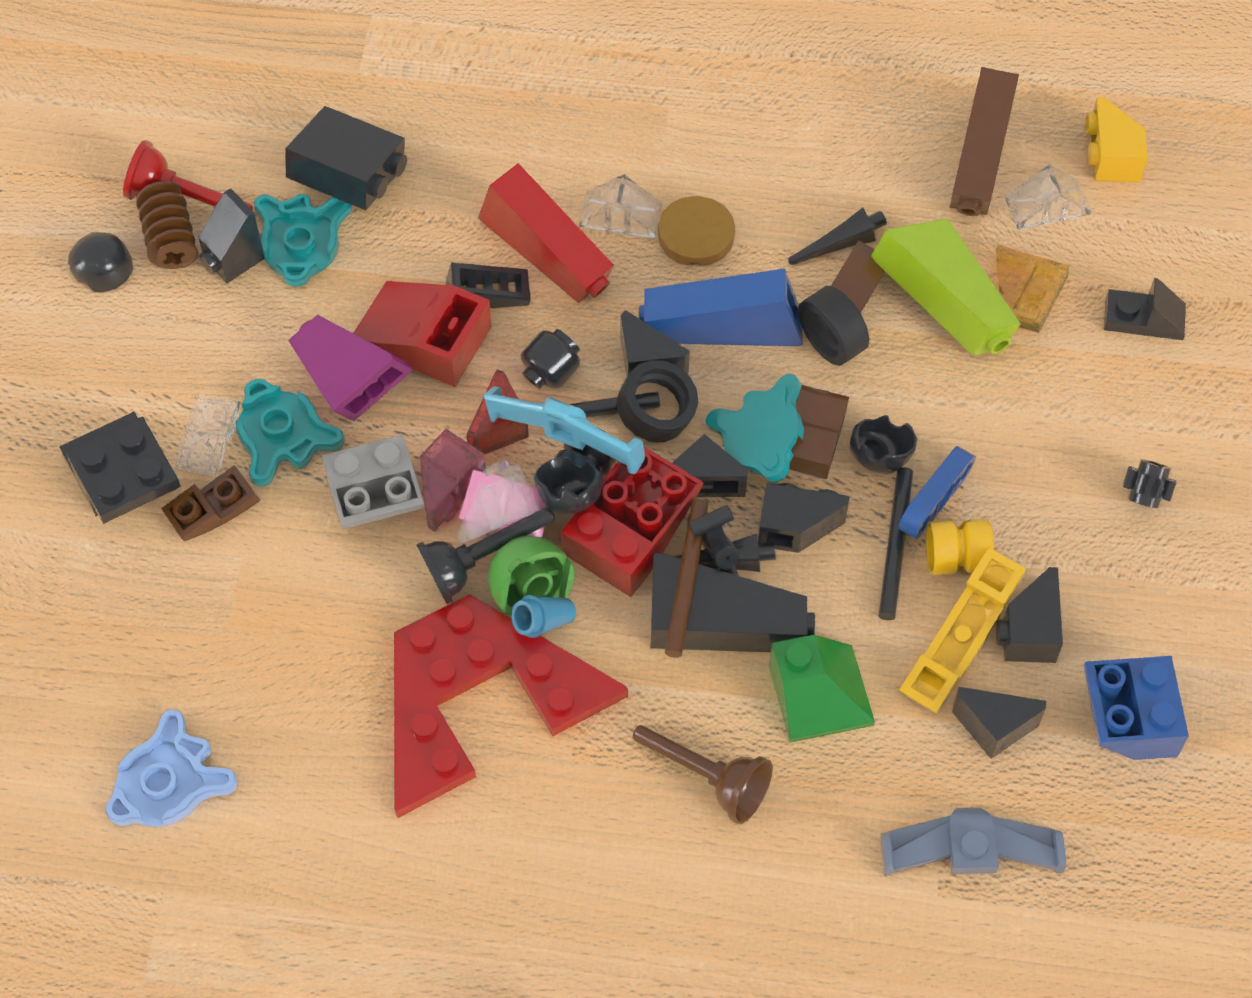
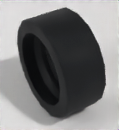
(833, 325)
(668, 376)

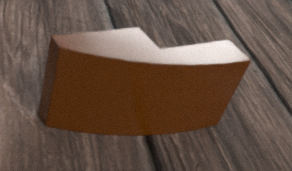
(859, 275)
(207, 508)

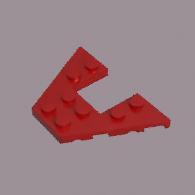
(456, 652)

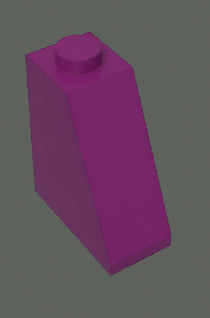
(346, 367)

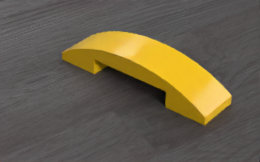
(963, 631)

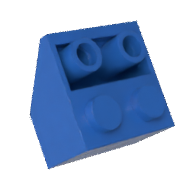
(1137, 706)

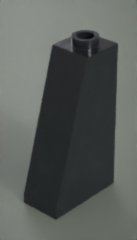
(727, 610)

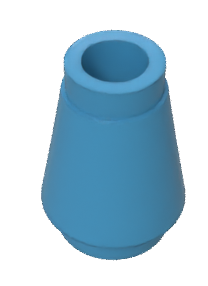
(541, 614)

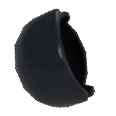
(100, 261)
(882, 445)
(567, 486)

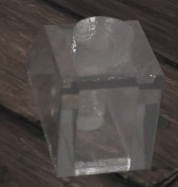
(497, 501)

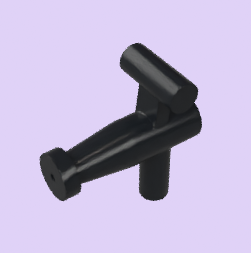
(715, 540)

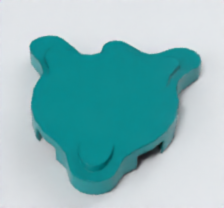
(299, 237)
(281, 428)
(763, 429)

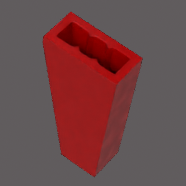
(544, 234)

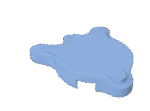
(166, 777)

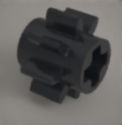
(1149, 483)

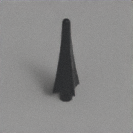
(847, 234)
(749, 553)

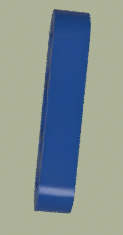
(936, 492)

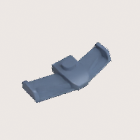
(972, 843)

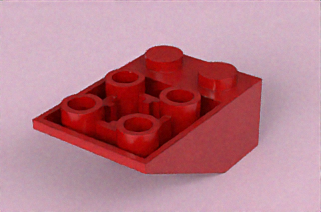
(428, 326)
(630, 521)

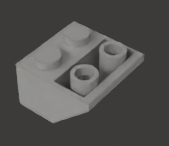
(372, 482)

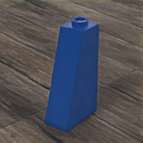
(727, 310)

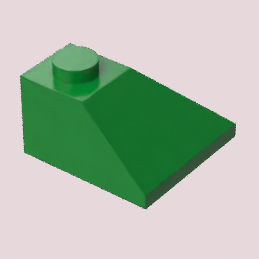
(818, 687)

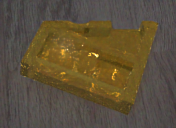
(1029, 285)

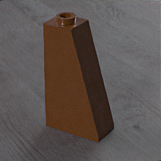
(984, 142)

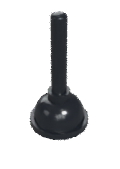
(451, 564)

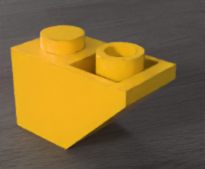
(1117, 144)

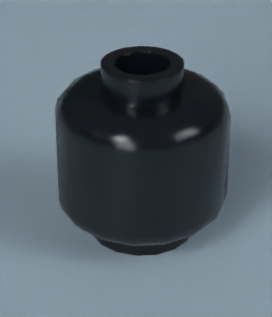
(550, 359)

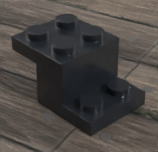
(119, 467)

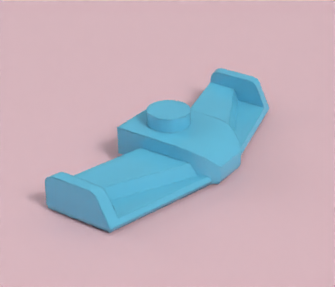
(565, 425)

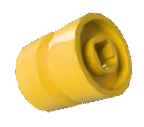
(957, 547)

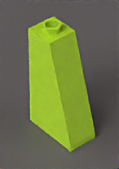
(948, 283)

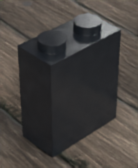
(345, 158)

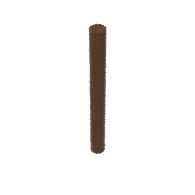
(685, 584)

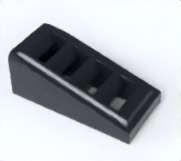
(472, 275)

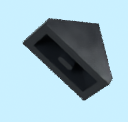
(645, 343)
(715, 468)
(996, 718)

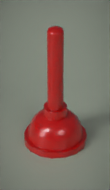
(151, 166)

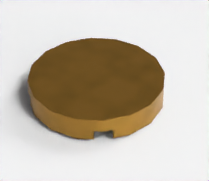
(696, 230)

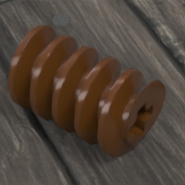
(166, 225)

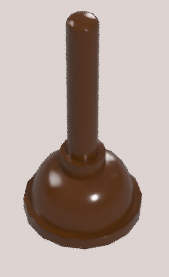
(738, 784)

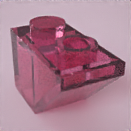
(446, 476)

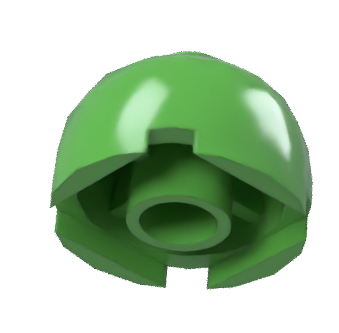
(529, 568)

